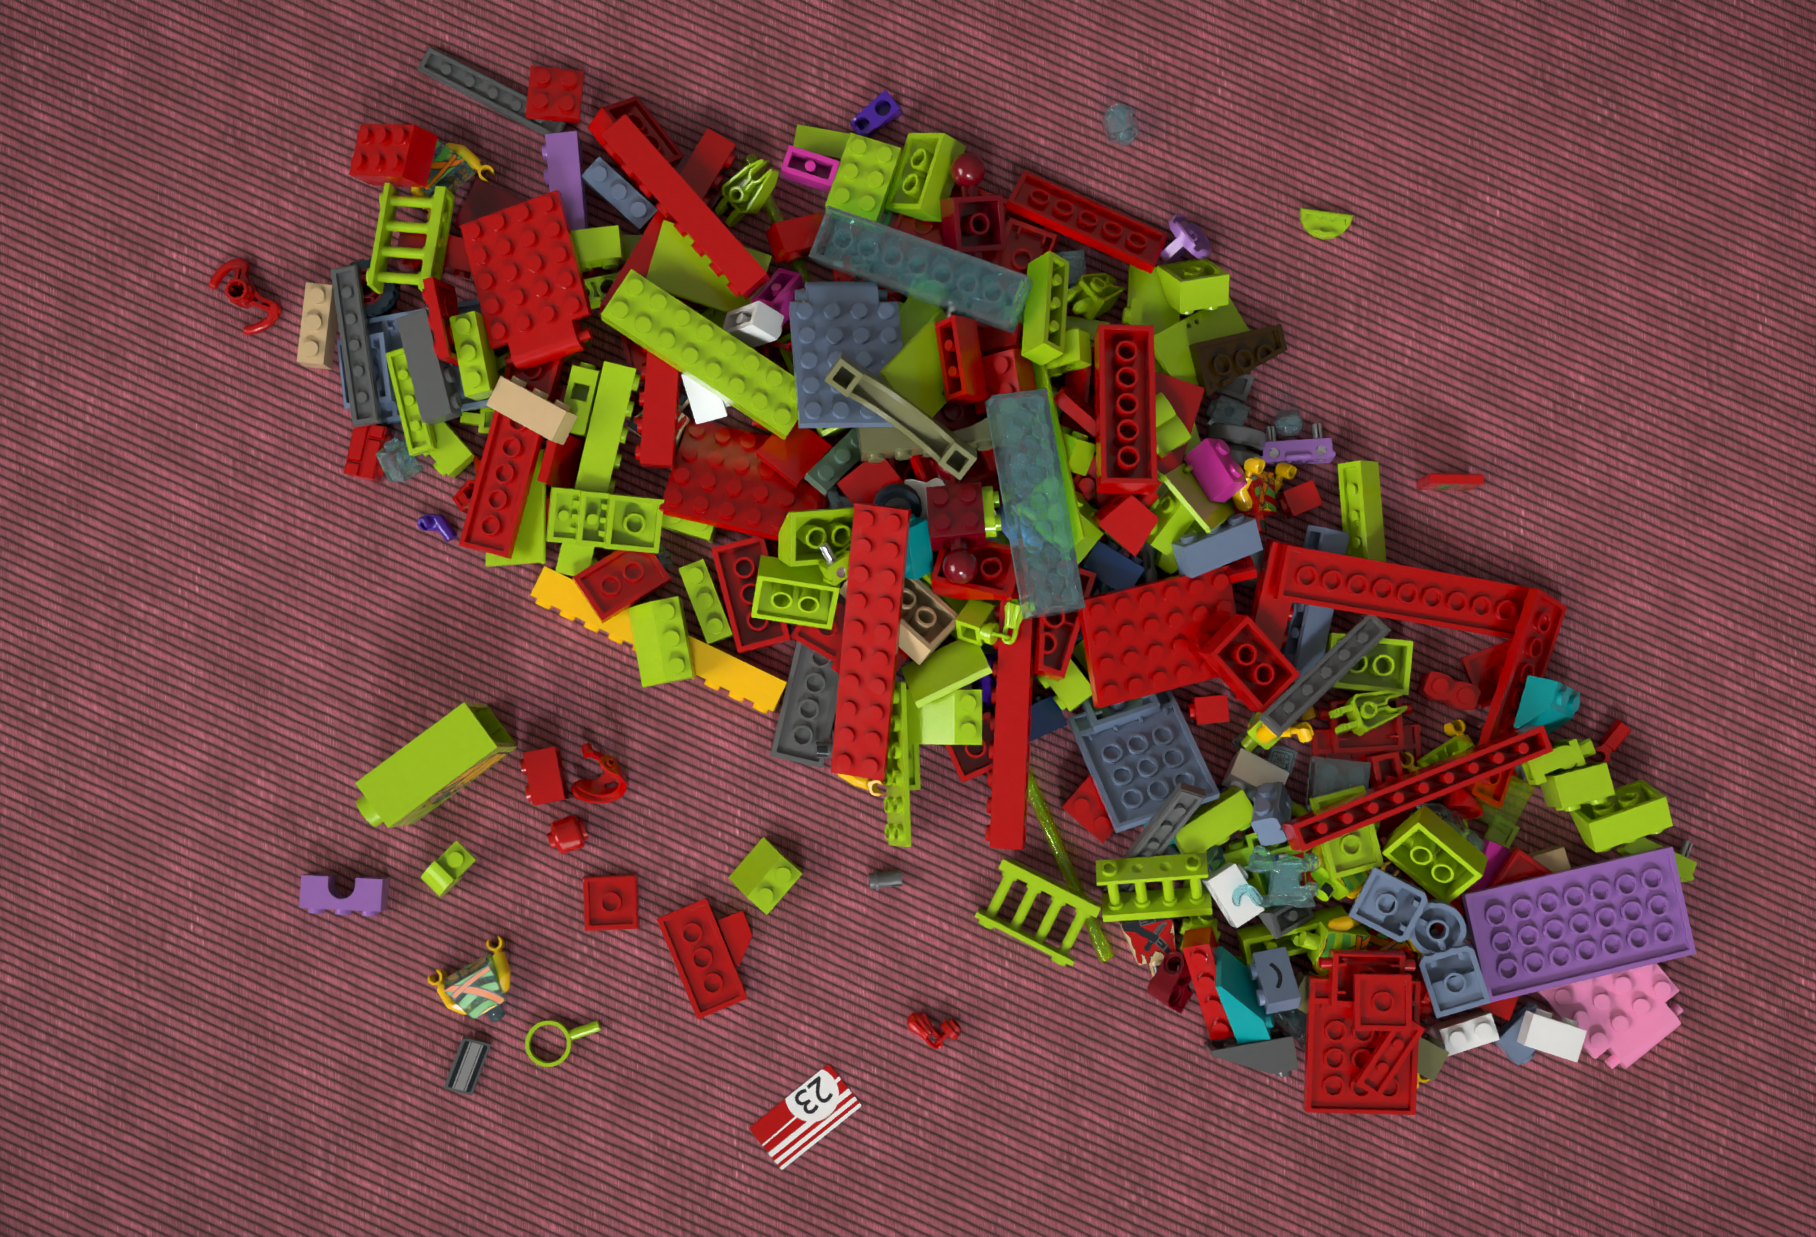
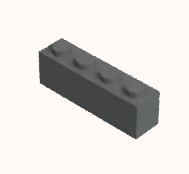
(430, 376)

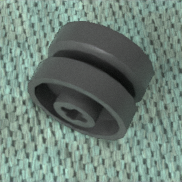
(1241, 441)

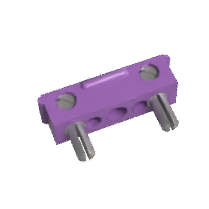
(1297, 451)

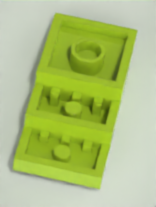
(604, 520)

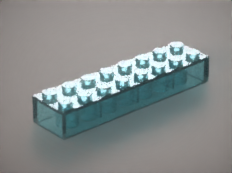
(921, 269)
(1034, 503)

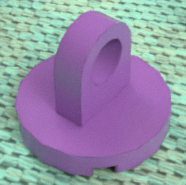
(1188, 238)

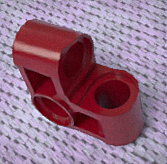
(1172, 985)

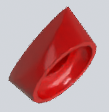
(1463, 804)

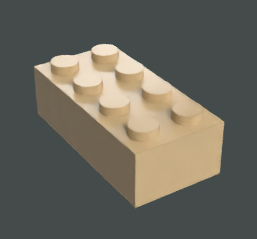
(924, 620)

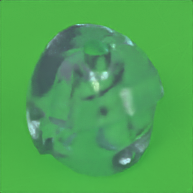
(1288, 423)

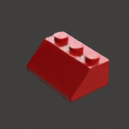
(644, 122)

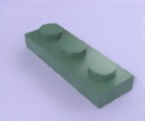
(835, 463)

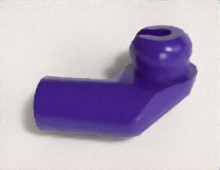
(439, 523)

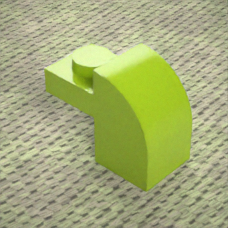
(448, 869)

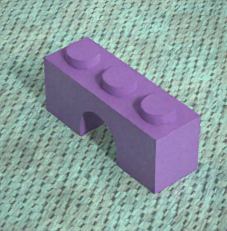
(320, 893)

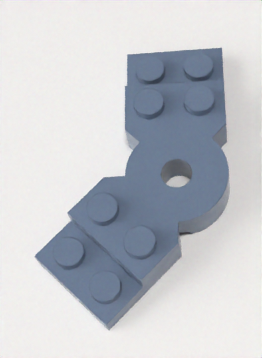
(1445, 959)

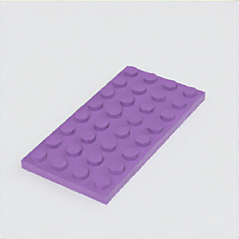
(1579, 923)

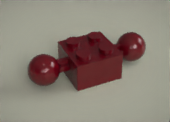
(972, 221)
(956, 524)

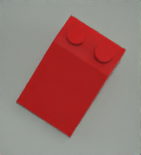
(993, 579)

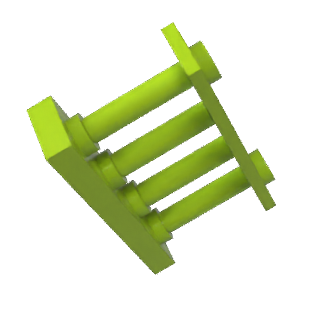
(436, 243)
(1060, 896)
(1154, 903)

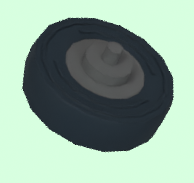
(900, 496)

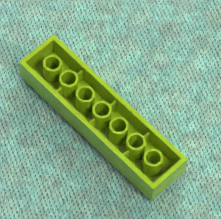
(704, 353)

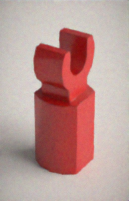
(1611, 740)

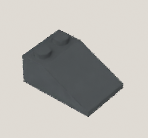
(1270, 1056)

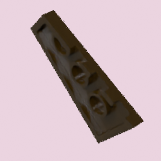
(1229, 357)

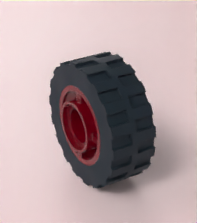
(378, 304)

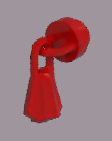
(920, 1025)

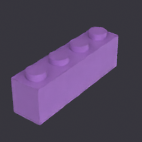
(564, 174)

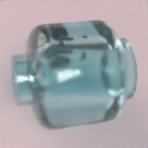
(1120, 124)

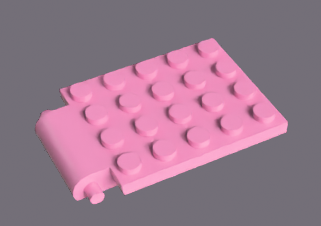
(1619, 1011)

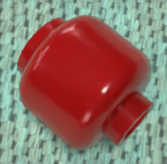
(567, 834)

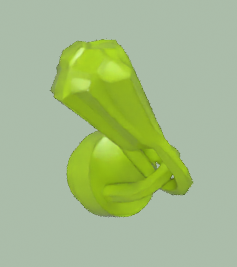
(1013, 618)

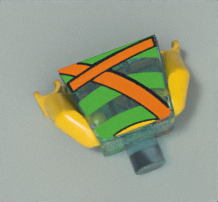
(451, 168)
(478, 986)

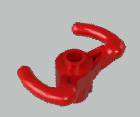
(245, 294)

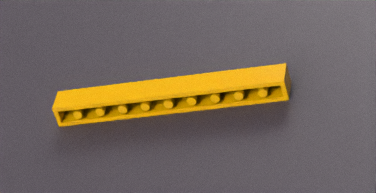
(709, 662)

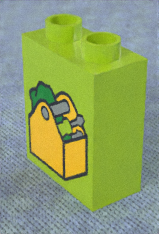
(434, 766)

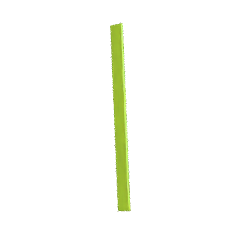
(1042, 382)

